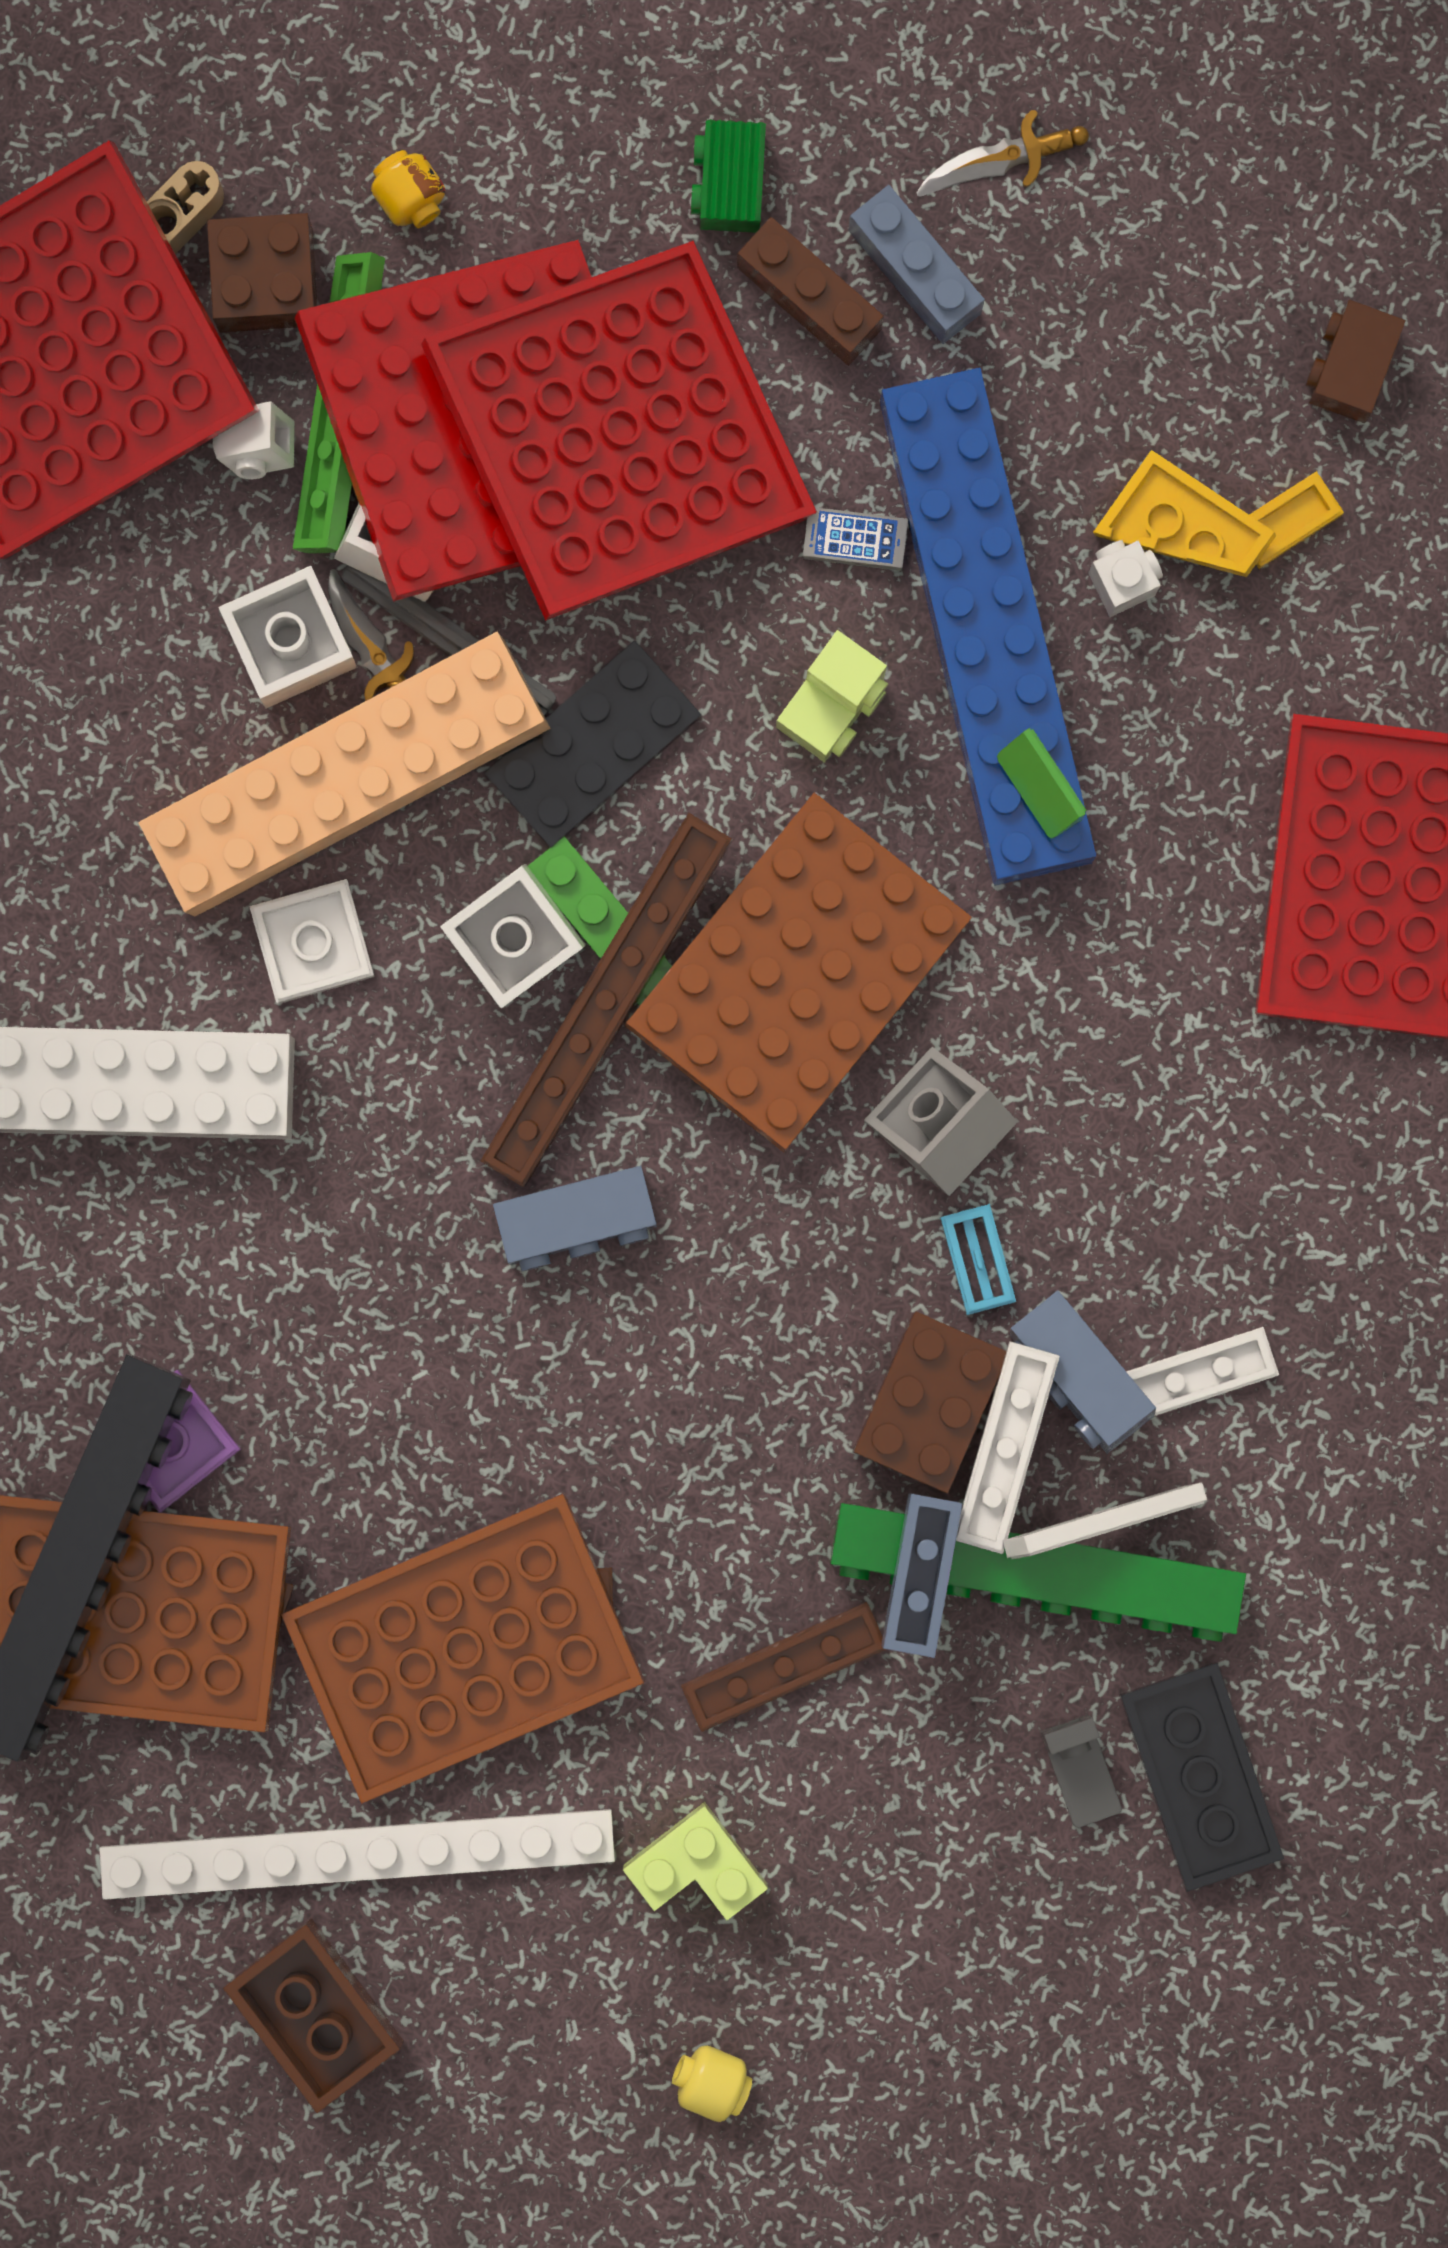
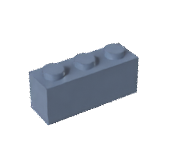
(916, 264)
(575, 1218)
(1086, 1375)
(921, 1575)

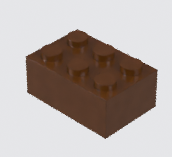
(930, 1402)
(314, 2015)

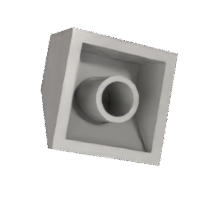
(941, 1120)

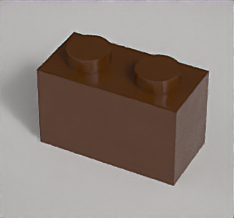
(1355, 361)

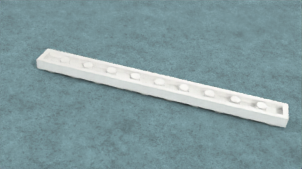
(357, 1854)

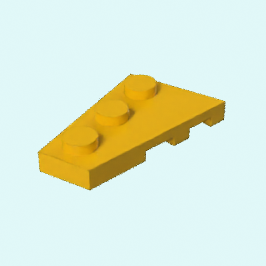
(1184, 520)

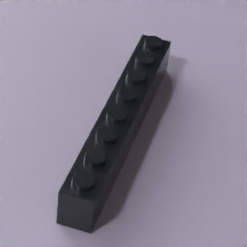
(82, 1547)

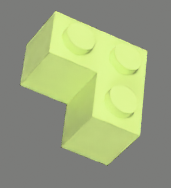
(835, 692)
(698, 1851)

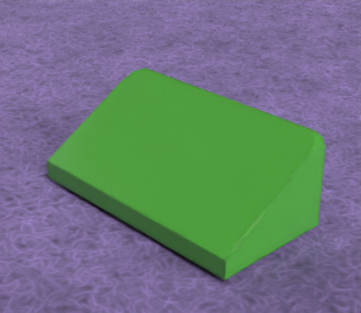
(1041, 784)

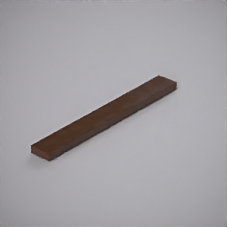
(606, 1000)

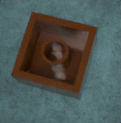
(261, 271)

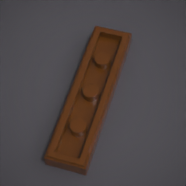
(783, 1666)

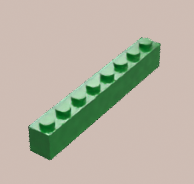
(1068, 1576)

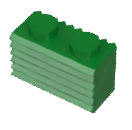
(731, 176)

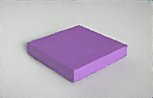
(196, 1451)

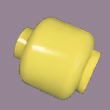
(712, 2083)

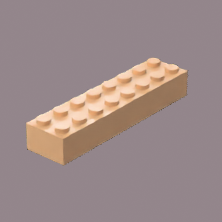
(344, 775)

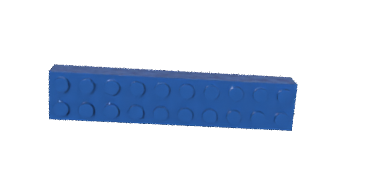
(981, 611)

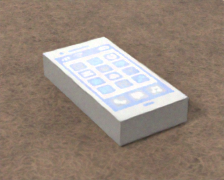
(855, 539)

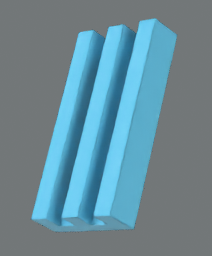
(988, 1301)

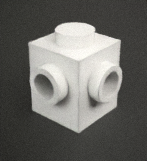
(258, 443)
(1125, 576)

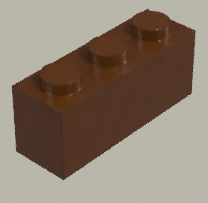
(809, 291)

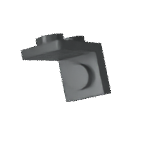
(1081, 1771)

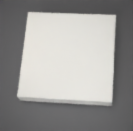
(312, 941)

